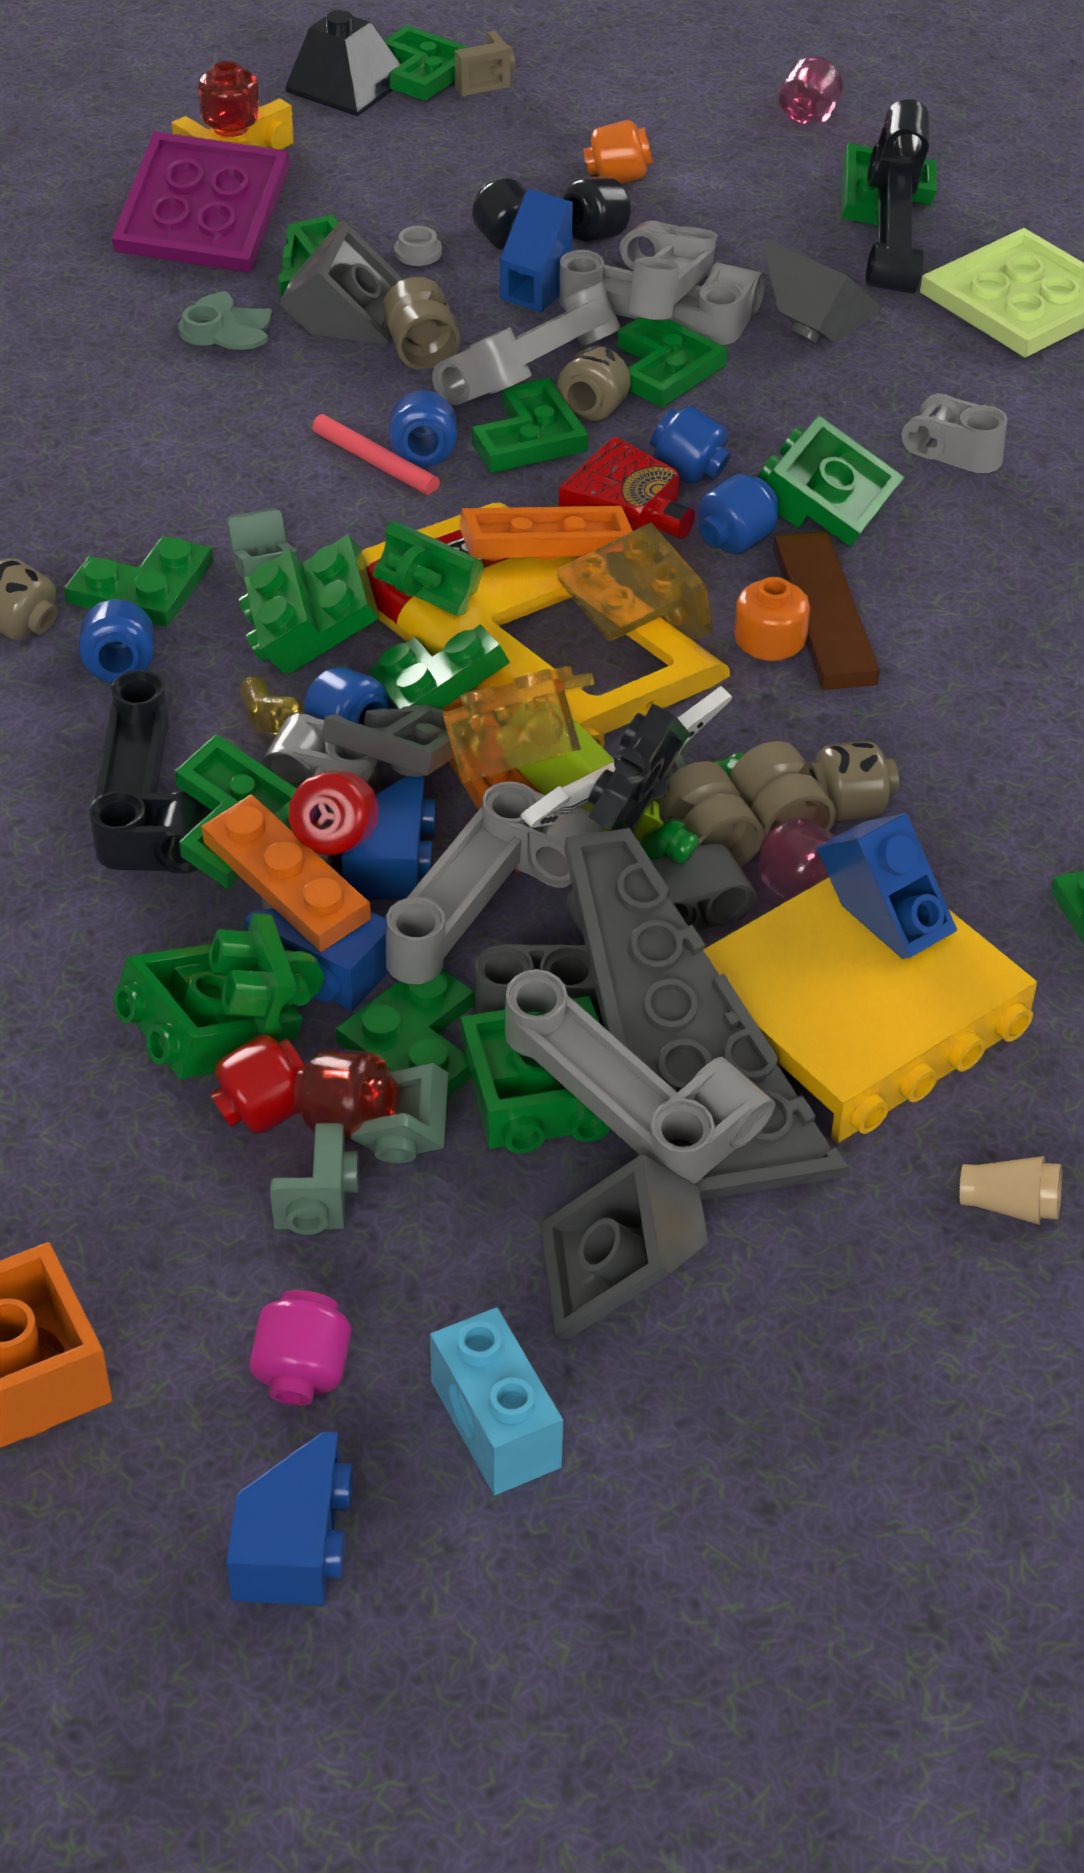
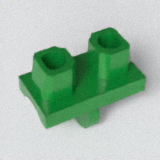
(428, 569)
(262, 974)

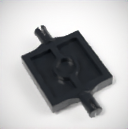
(641, 772)

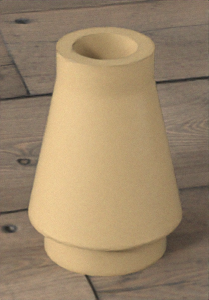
(1014, 1188)

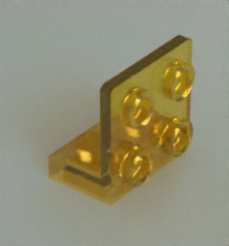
(637, 583)
(514, 723)

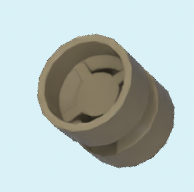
(420, 322)
(780, 787)
(712, 809)

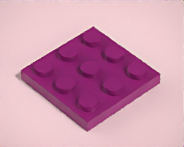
(201, 201)

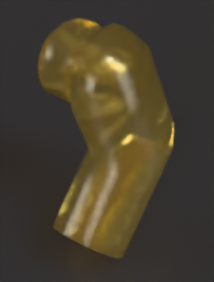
(266, 711)

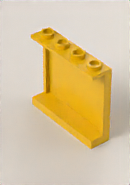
(860, 1018)

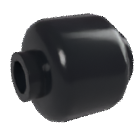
(599, 207)
(497, 209)

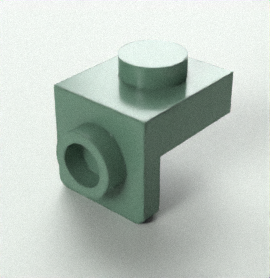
(256, 539)
(418, 1121)
(318, 1202)

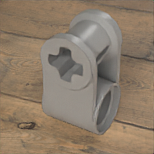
(962, 432)

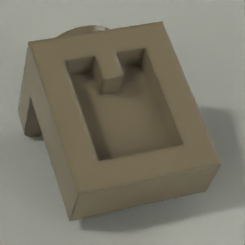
(484, 66)

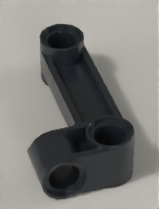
(896, 172)
(128, 817)

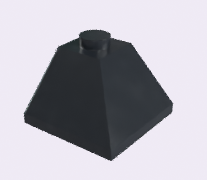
(343, 64)

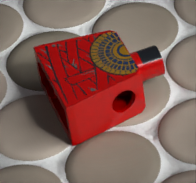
(630, 479)

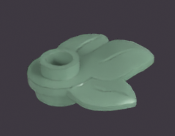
(220, 323)

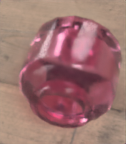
(811, 89)
(790, 857)

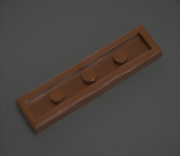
(835, 628)

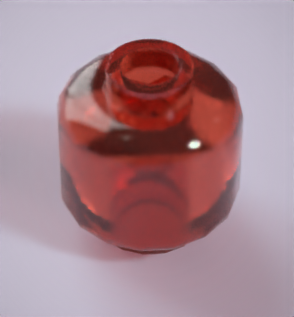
(228, 99)
(345, 1089)

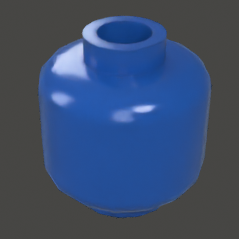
(423, 428)
(691, 444)
(737, 513)
(116, 639)
(345, 694)

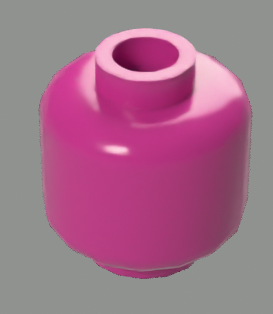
(300, 1347)

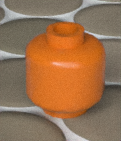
(619, 152)
(771, 619)

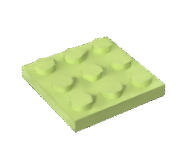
(1014, 291)

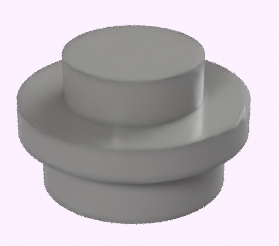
(418, 246)

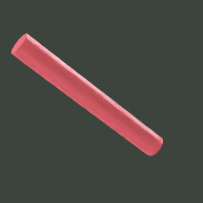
(375, 454)

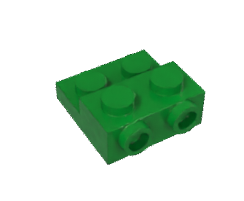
(829, 480)
(307, 605)
(181, 1010)
(516, 1095)

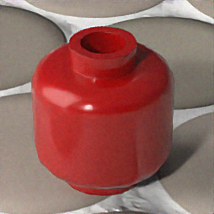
(352, 806)
(258, 1083)

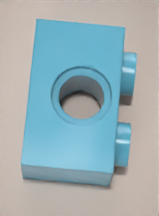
(496, 1401)

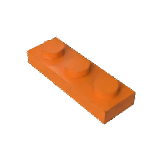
(540, 531)
(286, 873)

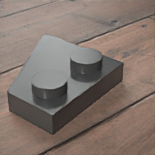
(406, 737)

